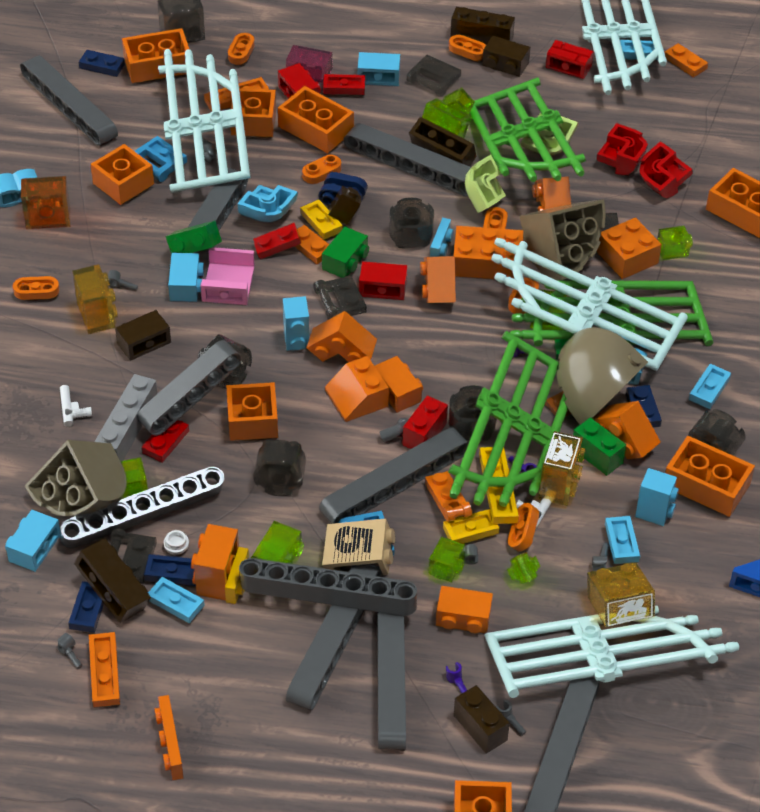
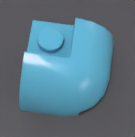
(267, 204)

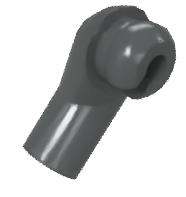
(210, 150)
(393, 431)

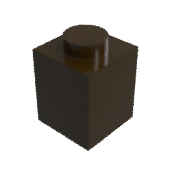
(345, 204)

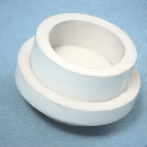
(176, 542)

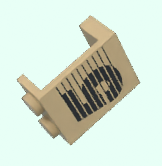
(359, 544)

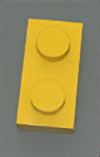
(317, 216)
(471, 528)
(233, 585)

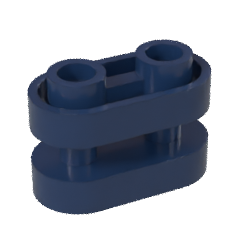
(334, 183)

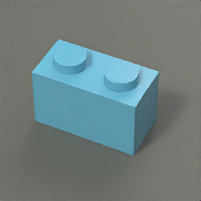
(379, 68)
(184, 277)
(296, 323)
(656, 497)
(32, 540)

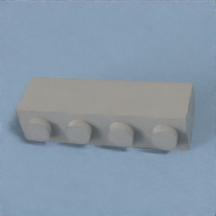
(122, 423)

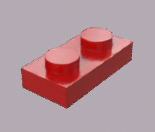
(344, 84)
(277, 241)
(162, 445)

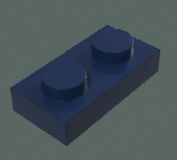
(101, 63)
(646, 399)
(172, 568)
(86, 609)

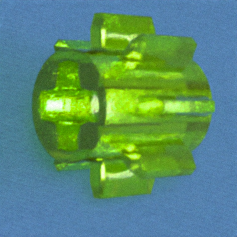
(523, 568)

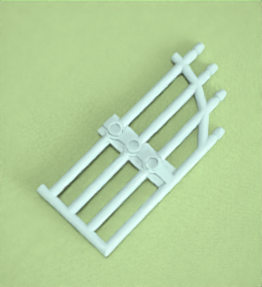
(612, 32)
(198, 124)
(590, 304)
(596, 649)

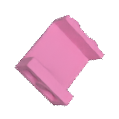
(228, 276)

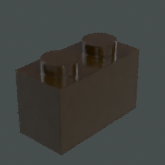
(506, 56)
(143, 335)
(481, 719)

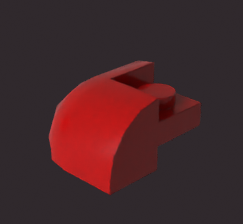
(623, 149)
(663, 170)

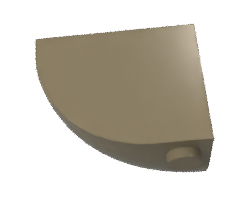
(565, 234)
(594, 369)
(79, 479)

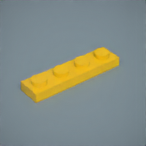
(499, 514)

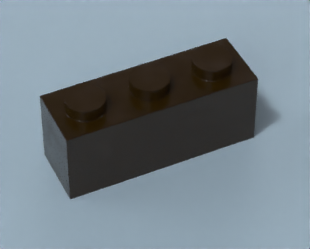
(481, 24)
(441, 141)
(112, 580)

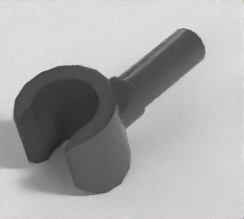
(115, 281)
(471, 554)
(599, 562)
(65, 644)
(507, 713)

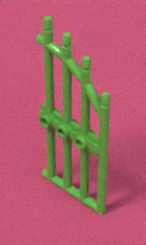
(528, 128)
(698, 316)
(511, 417)

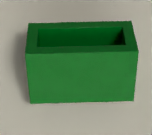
(194, 238)
(345, 252)
(602, 447)

